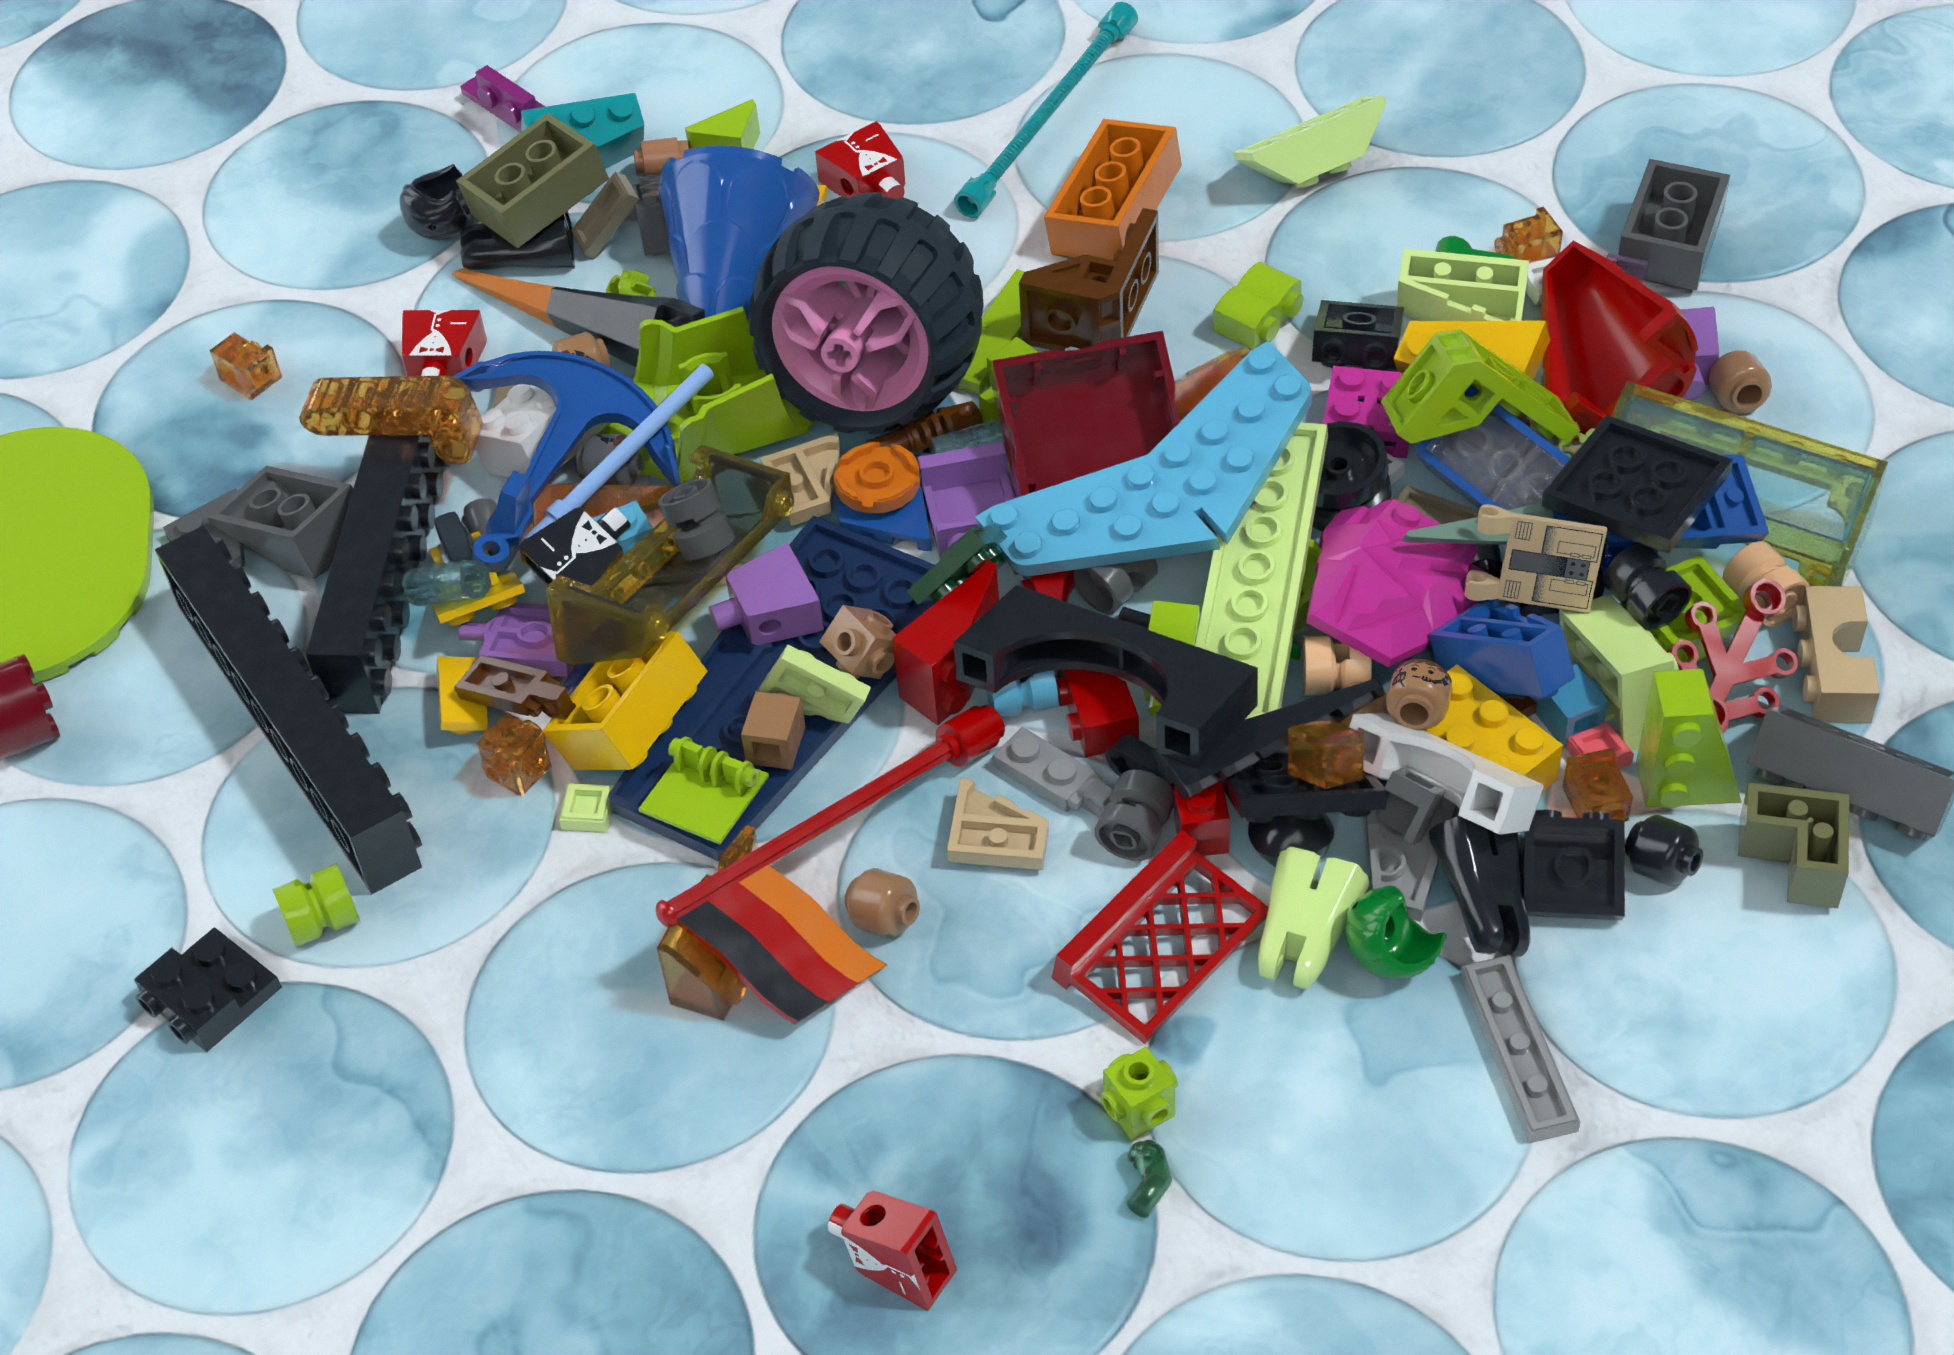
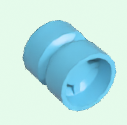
(1034, 691)

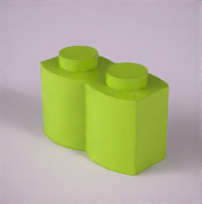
(1258, 305)

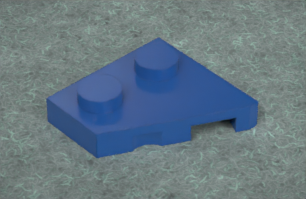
(903, 523)

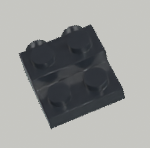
(1357, 334)
(1574, 866)
(205, 989)

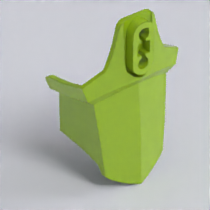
(732, 410)

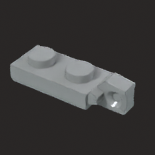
(1052, 773)

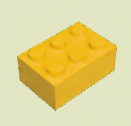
(626, 706)
(1497, 731)

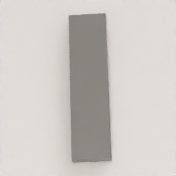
(1520, 1049)

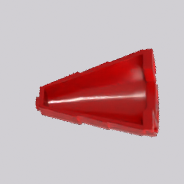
(1608, 333)

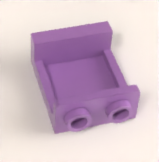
(960, 487)

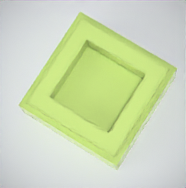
(586, 808)

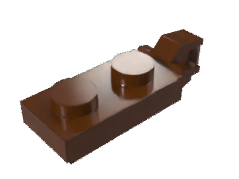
(514, 688)

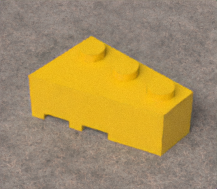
(1514, 341)

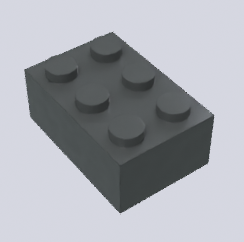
(1675, 221)

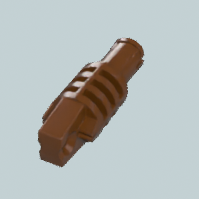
(917, 435)

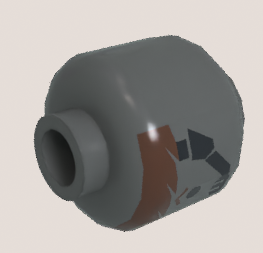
(598, 448)

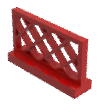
(1122, 919)

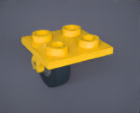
(454, 548)

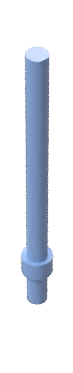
(626, 448)

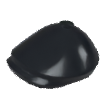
(1289, 831)

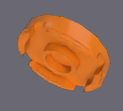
(877, 477)

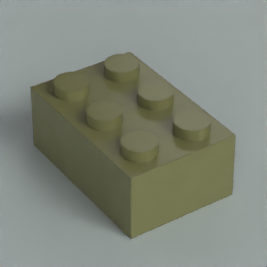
(533, 179)

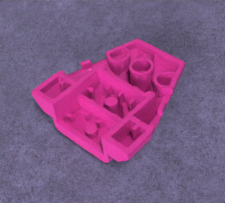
(1386, 591)

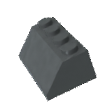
(1842, 762)

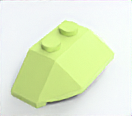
(1317, 144)

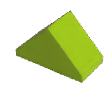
(729, 128)

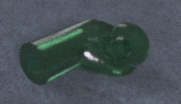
(1155, 1176)

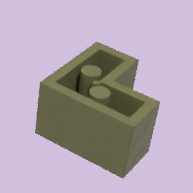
(1801, 829)

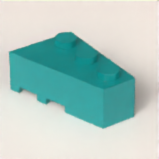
(609, 122)

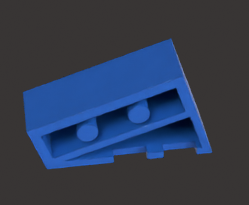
(1505, 650)

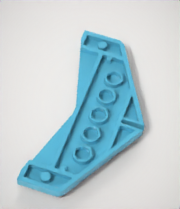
(1156, 502)

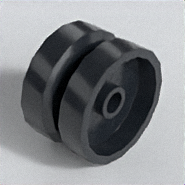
(1352, 472)

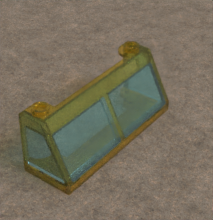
(1810, 491)

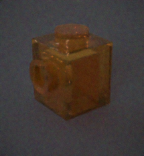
(1325, 753)

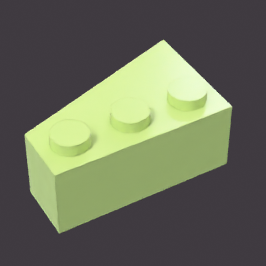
(1461, 287)
(1619, 657)

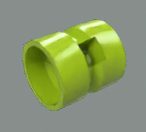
(316, 904)

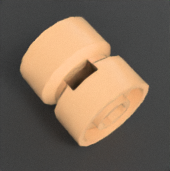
(1759, 562)
(1332, 665)

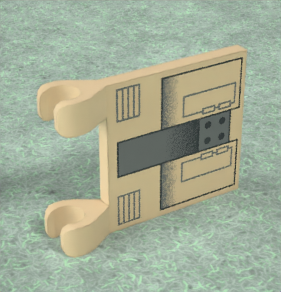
(1543, 561)

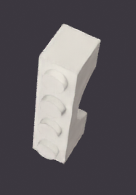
(1478, 786)

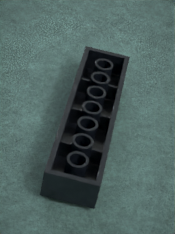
(364, 593)

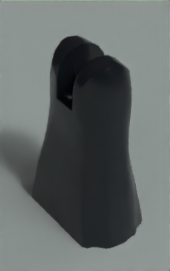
(488, 250)
(1486, 883)

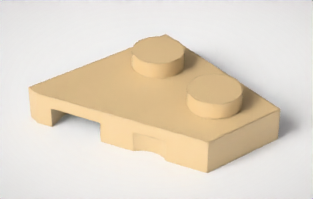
(811, 475)
(995, 831)

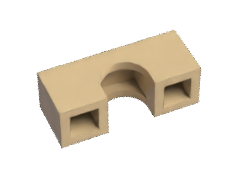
(1835, 684)

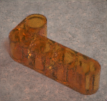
(397, 406)

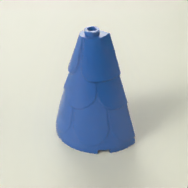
(724, 217)

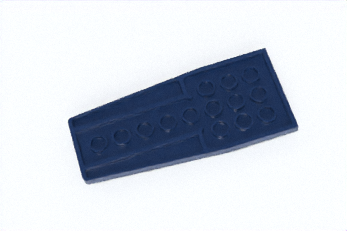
(842, 571)

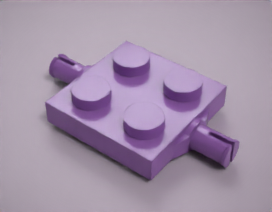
(519, 636)

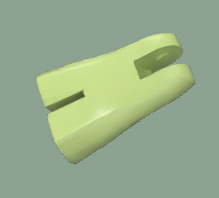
(1307, 913)

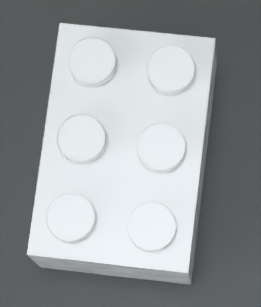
(516, 429)

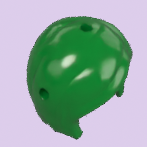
(1387, 939)

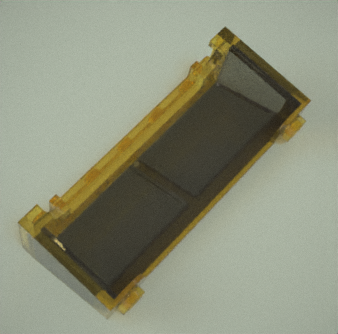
(652, 582)

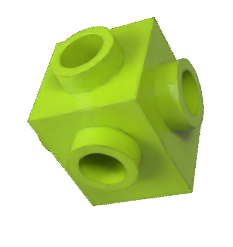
(1139, 1092)

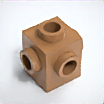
(860, 642)

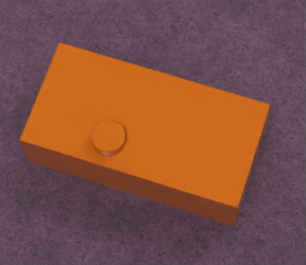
(1114, 178)

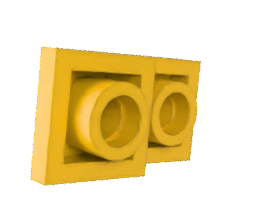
(454, 713)

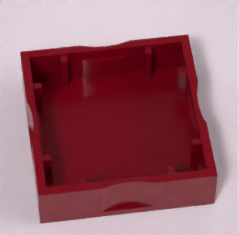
(1083, 408)

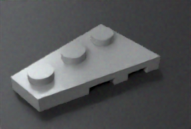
(1402, 865)

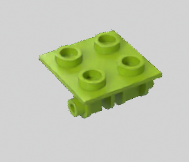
(703, 790)

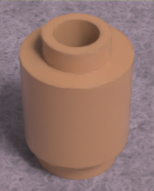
(656, 153)

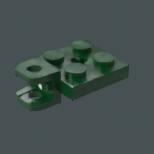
(959, 563)

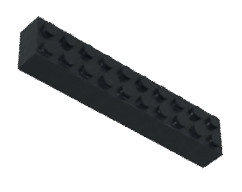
(292, 710)

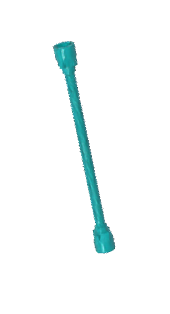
(979, 191)

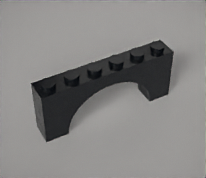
(1033, 633)

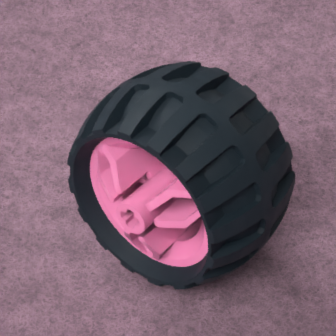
(887, 337)

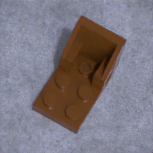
(1089, 295)

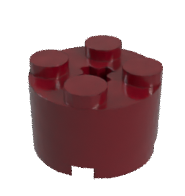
(23, 709)

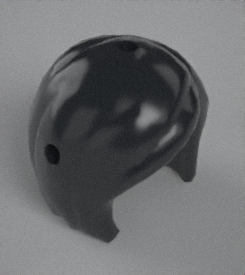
(435, 205)

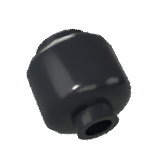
(1663, 850)

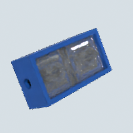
(1494, 462)

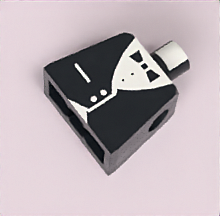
(576, 546)

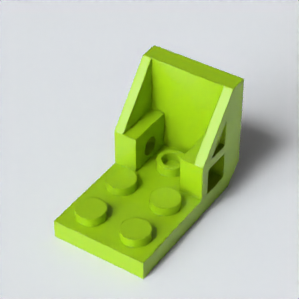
(1432, 397)

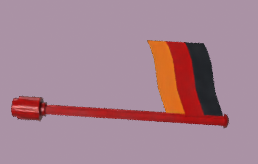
(776, 931)

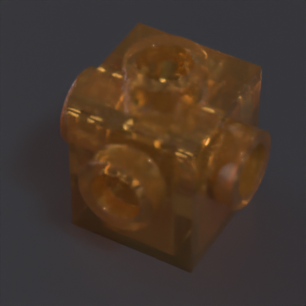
(514, 753)

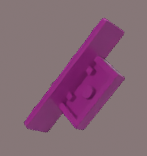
(499, 96)

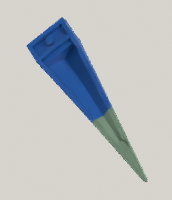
(1728, 518)

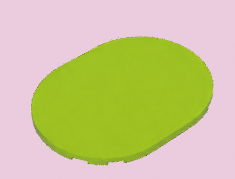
(70, 544)

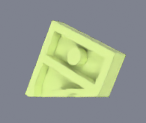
(820, 686)

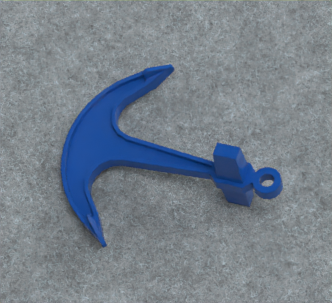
(583, 396)

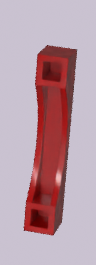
(1097, 701)

